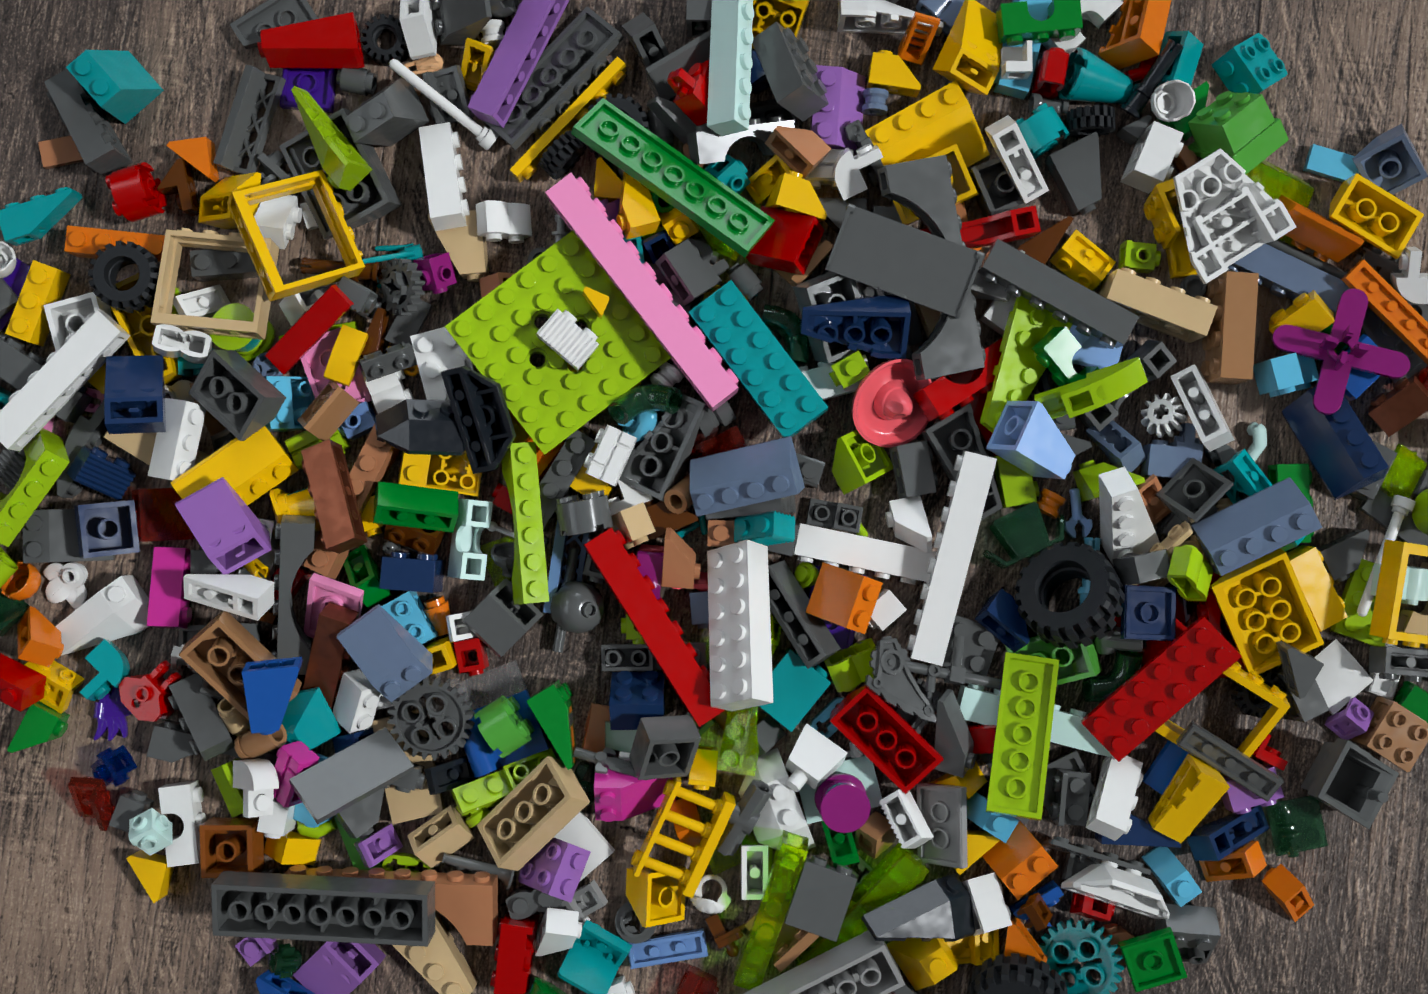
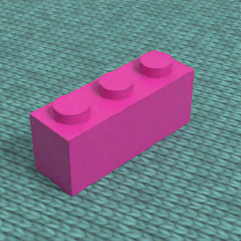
(166, 597)

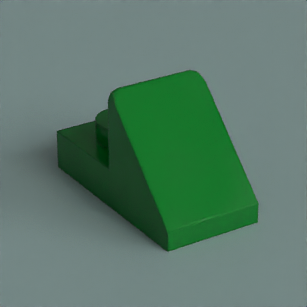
(840, 847)

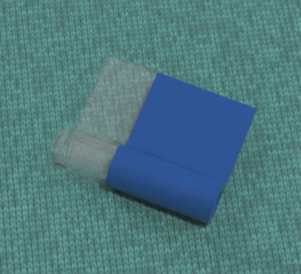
(483, 690)

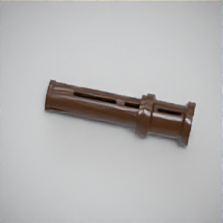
(371, 271)

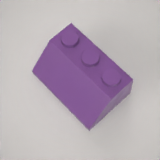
(844, 106)

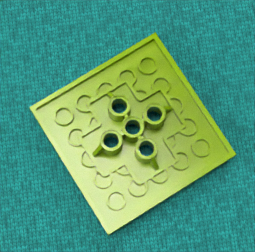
(502, 337)

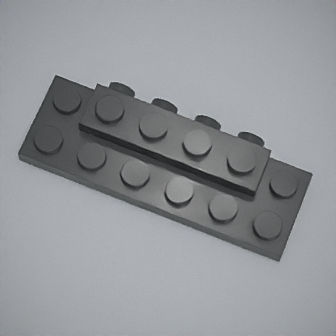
(560, 76)

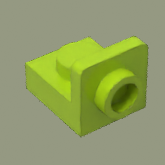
(849, 370)

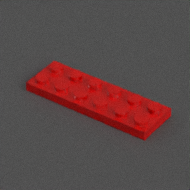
(1161, 688)

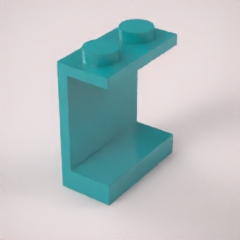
(795, 689)

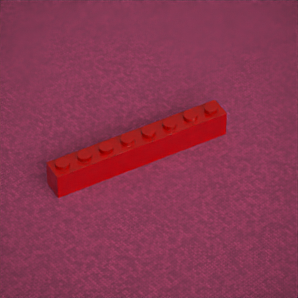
(653, 624)

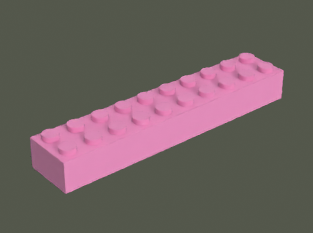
(638, 285)

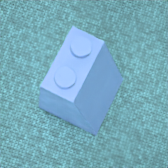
(1031, 441)

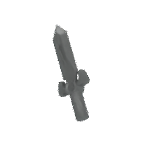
(601, 760)

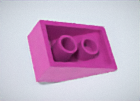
(624, 796)

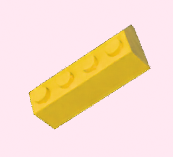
(247, 465)

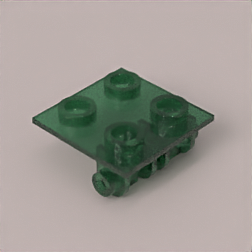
(1296, 826)

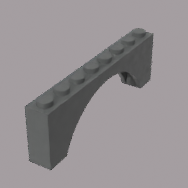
(927, 191)

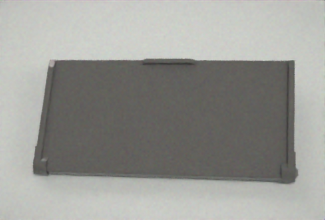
(904, 261)

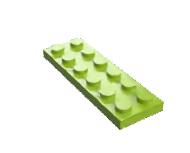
(1022, 736)

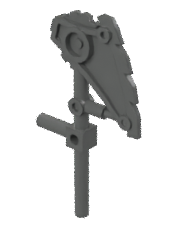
(898, 687)

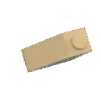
(466, 249)

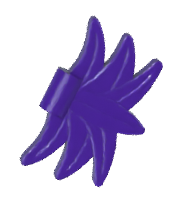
(111, 715)

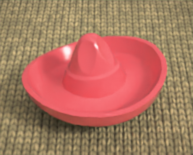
(885, 404)

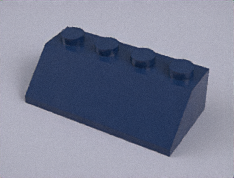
(1336, 445)

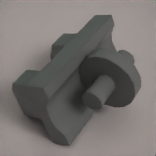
(271, 168)

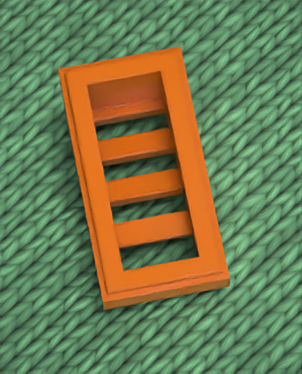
(915, 54)

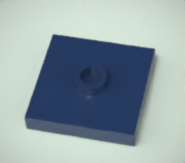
(1148, 613)

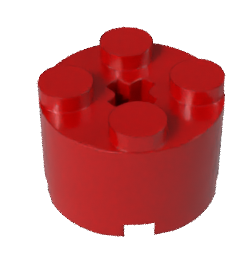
(136, 192)

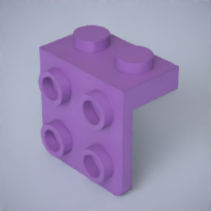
(555, 869)

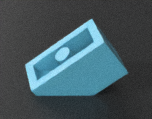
(996, 824)
(1171, 875)

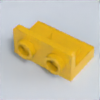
(1082, 261)
(59, 684)

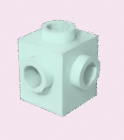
(150, 831)

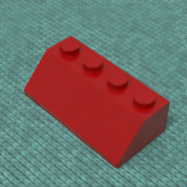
(885, 738)

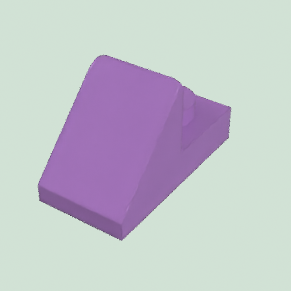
(378, 846)

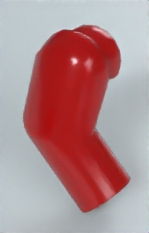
(1139, 73)

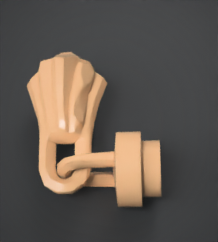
(426, 64)

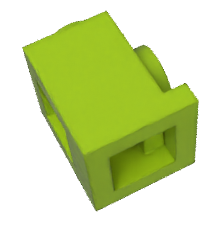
(1130, 257)

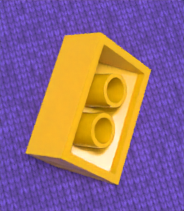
(1374, 215)

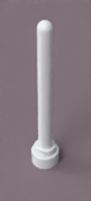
(484, 135)
(1401, 507)

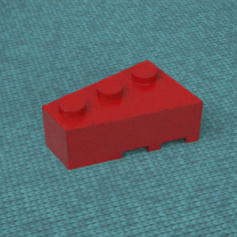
(514, 955)

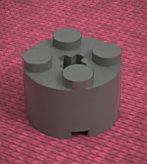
(583, 515)

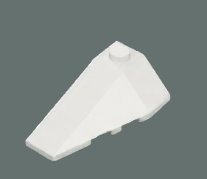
(109, 615)

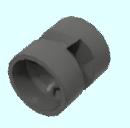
(711, 420)

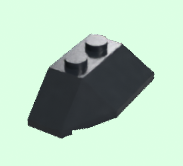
(480, 417)
(420, 428)

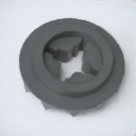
(630, 933)

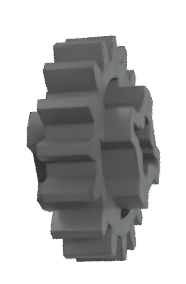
(401, 287)

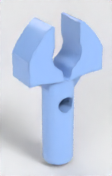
(1076, 511)

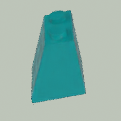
(115, 81)

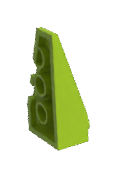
(334, 151)

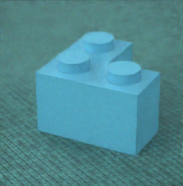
(1285, 374)

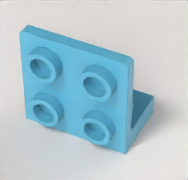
(410, 614)

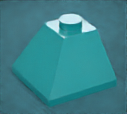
(310, 719)

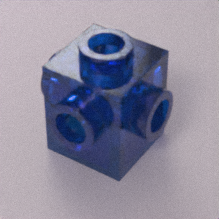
(113, 766)

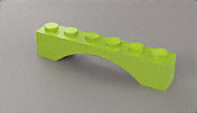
(529, 565)

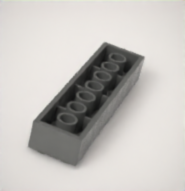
(323, 908)

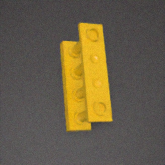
(699, 855)

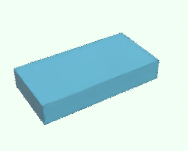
(1330, 163)

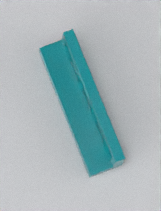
(1248, 480)

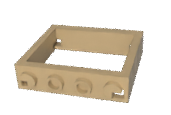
(167, 280)

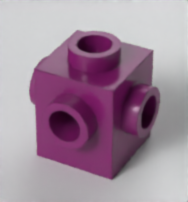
(437, 272)

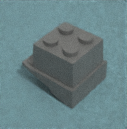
(1350, 781)

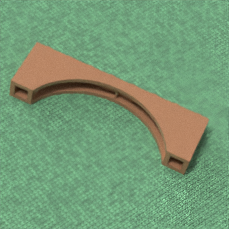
(462, 898)

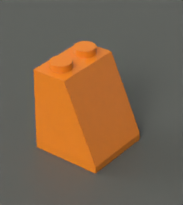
(844, 598)

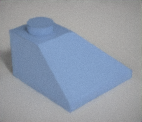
(1092, 352)

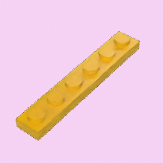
(612, 75)

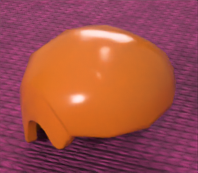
(22, 583)

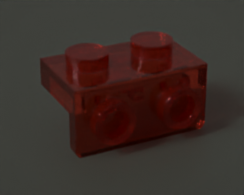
(92, 799)

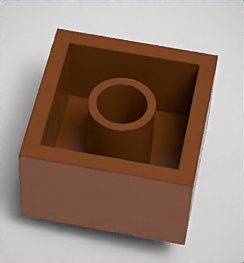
(230, 846)

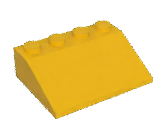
(930, 127)
(1263, 607)

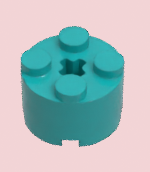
(1042, 130)

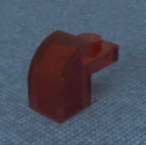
(723, 442)

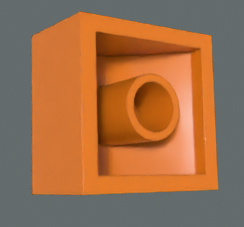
(1020, 861)

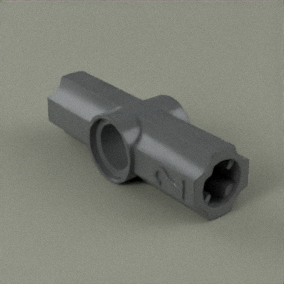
(744, 817)

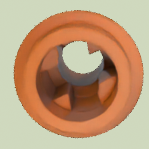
(437, 610)

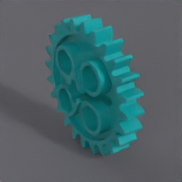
(1073, 939)

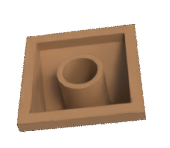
(328, 411)

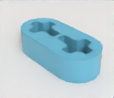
(824, 715)

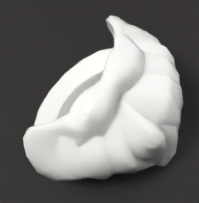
(709, 906)

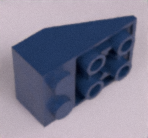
(134, 394)

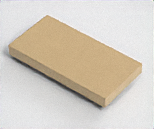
(417, 803)

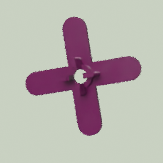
(1335, 367)

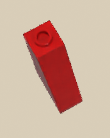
(314, 44)

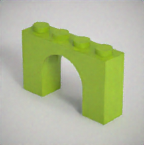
(44, 464)

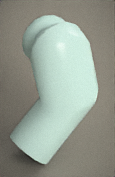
(1259, 437)

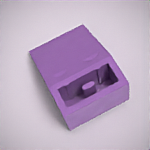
(224, 526)
(339, 967)

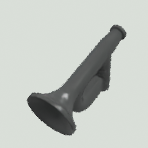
(472, 866)

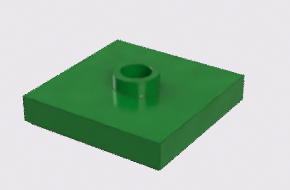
(1152, 959)

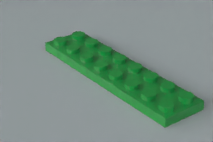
(673, 177)

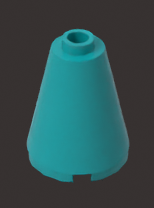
(1094, 80)

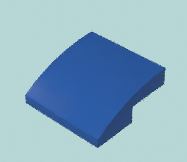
(1164, 767)

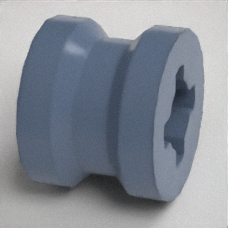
(875, 101)
(264, 365)

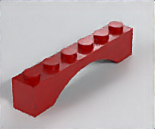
(1005, 226)

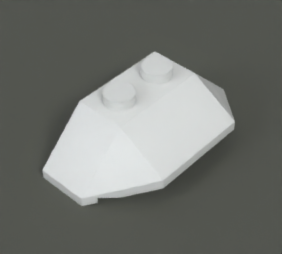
(782, 808)
(1119, 888)

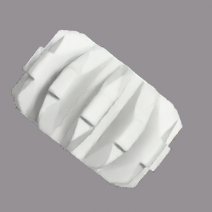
(1168, 422)

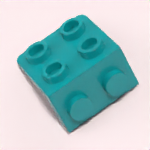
(1250, 66)
(594, 959)

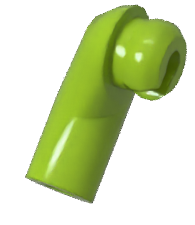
(319, 831)

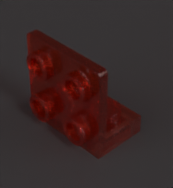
(158, 515)

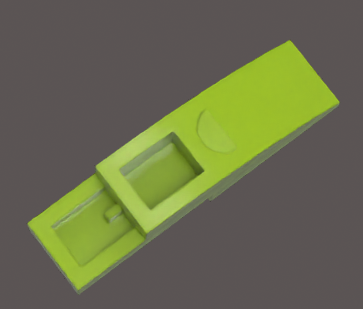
(1095, 390)
(495, 787)

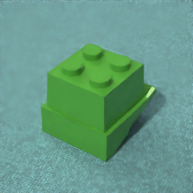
(1240, 127)

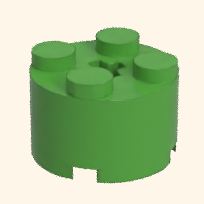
(504, 726)

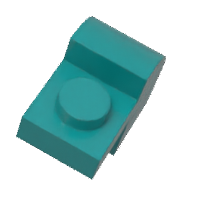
(112, 669)

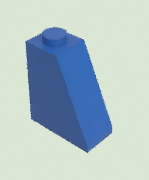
(268, 691)

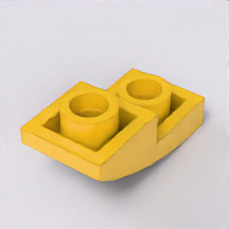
(345, 355)

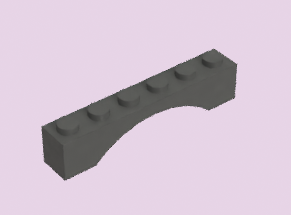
(296, 543)
(172, 744)

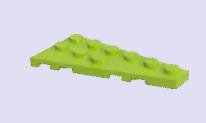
(1018, 366)

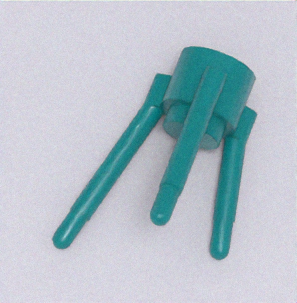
(407, 251)

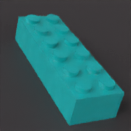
(758, 360)

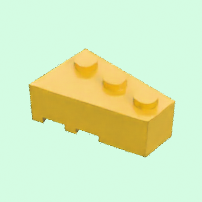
(1187, 799)

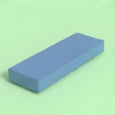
(668, 948)

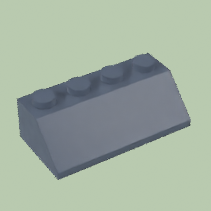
(745, 476)
(1255, 526)

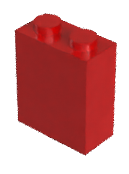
(788, 242)

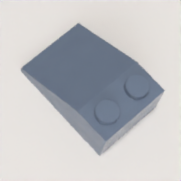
(386, 653)

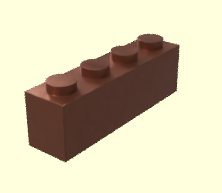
(333, 496)
(328, 656)

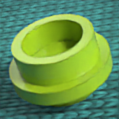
(806, 574)

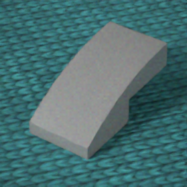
(586, 900)

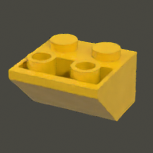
(213, 203)

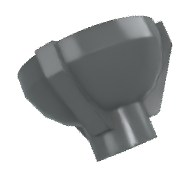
(504, 557)

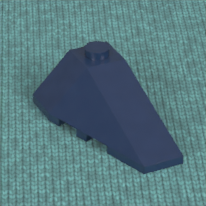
(865, 324)

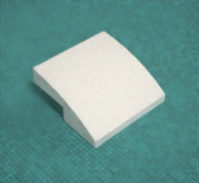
(1340, 676)
(586, 836)

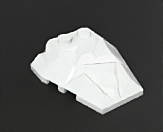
(1225, 214)

